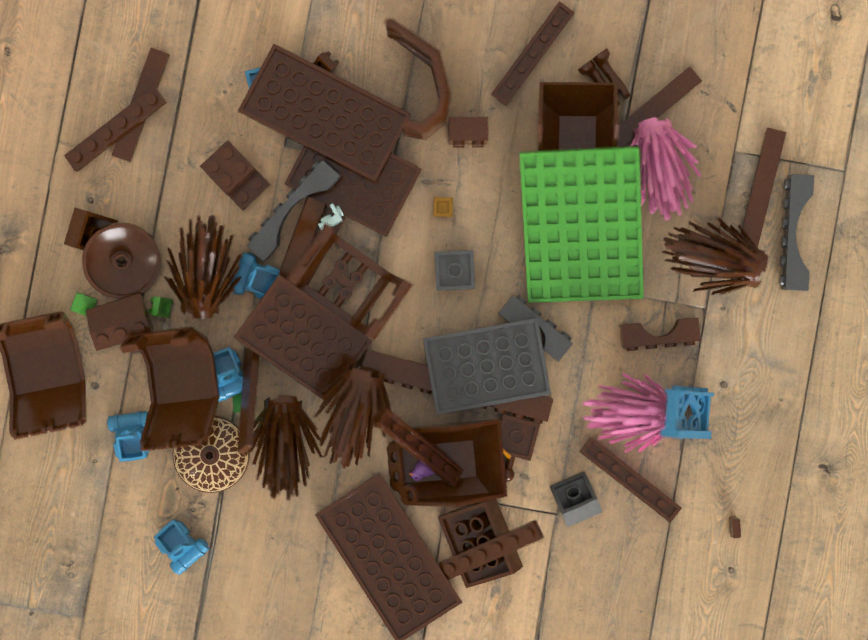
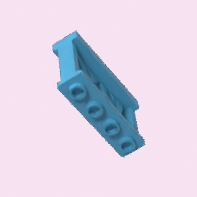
(676, 422)

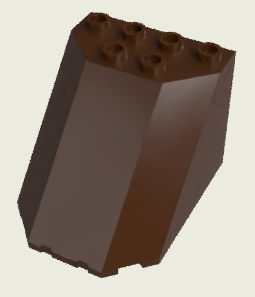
(577, 115)
(471, 446)

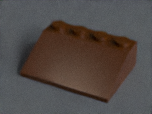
(473, 526)

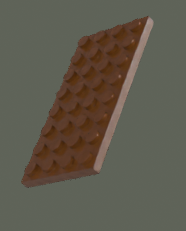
(324, 112)
(388, 558)

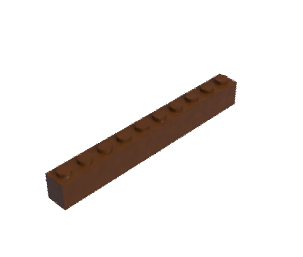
(417, 375)

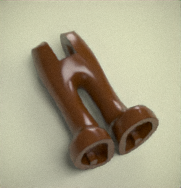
(601, 61)

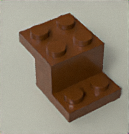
(235, 175)

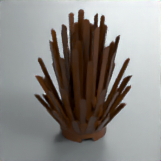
(717, 257)
(205, 270)
(356, 408)
(281, 438)

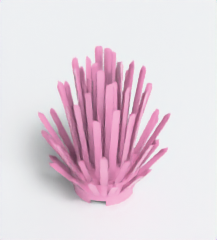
(662, 162)
(630, 412)

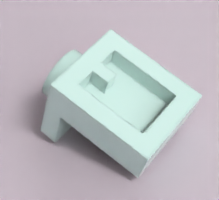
(332, 220)

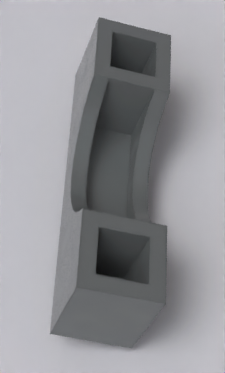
(555, 343)

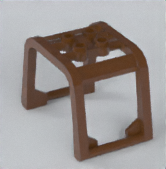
(301, 274)

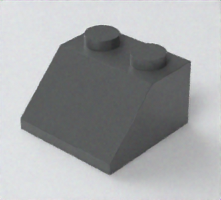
(576, 499)

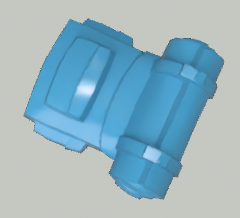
(254, 276)
(228, 373)
(128, 432)
(180, 546)

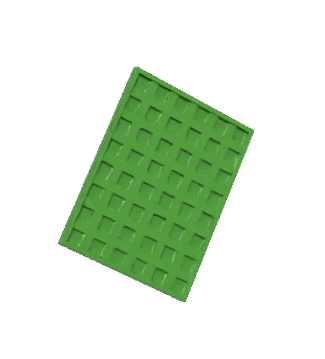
(582, 224)

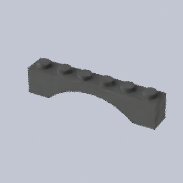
(268, 238)
(794, 272)

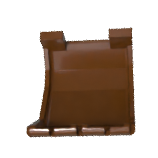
(433, 58)
(43, 375)
(180, 387)

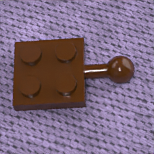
(518, 440)

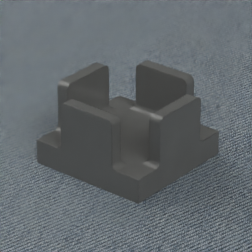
(454, 270)

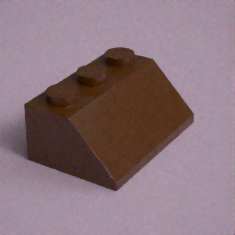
(118, 320)

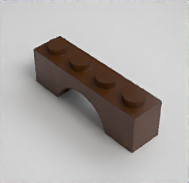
(684, 331)

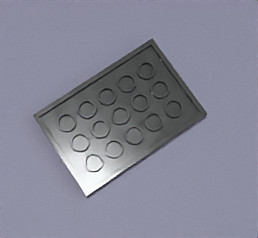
(487, 366)

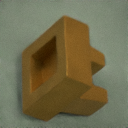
(443, 207)

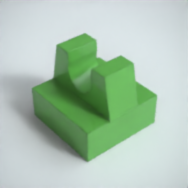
(161, 307)

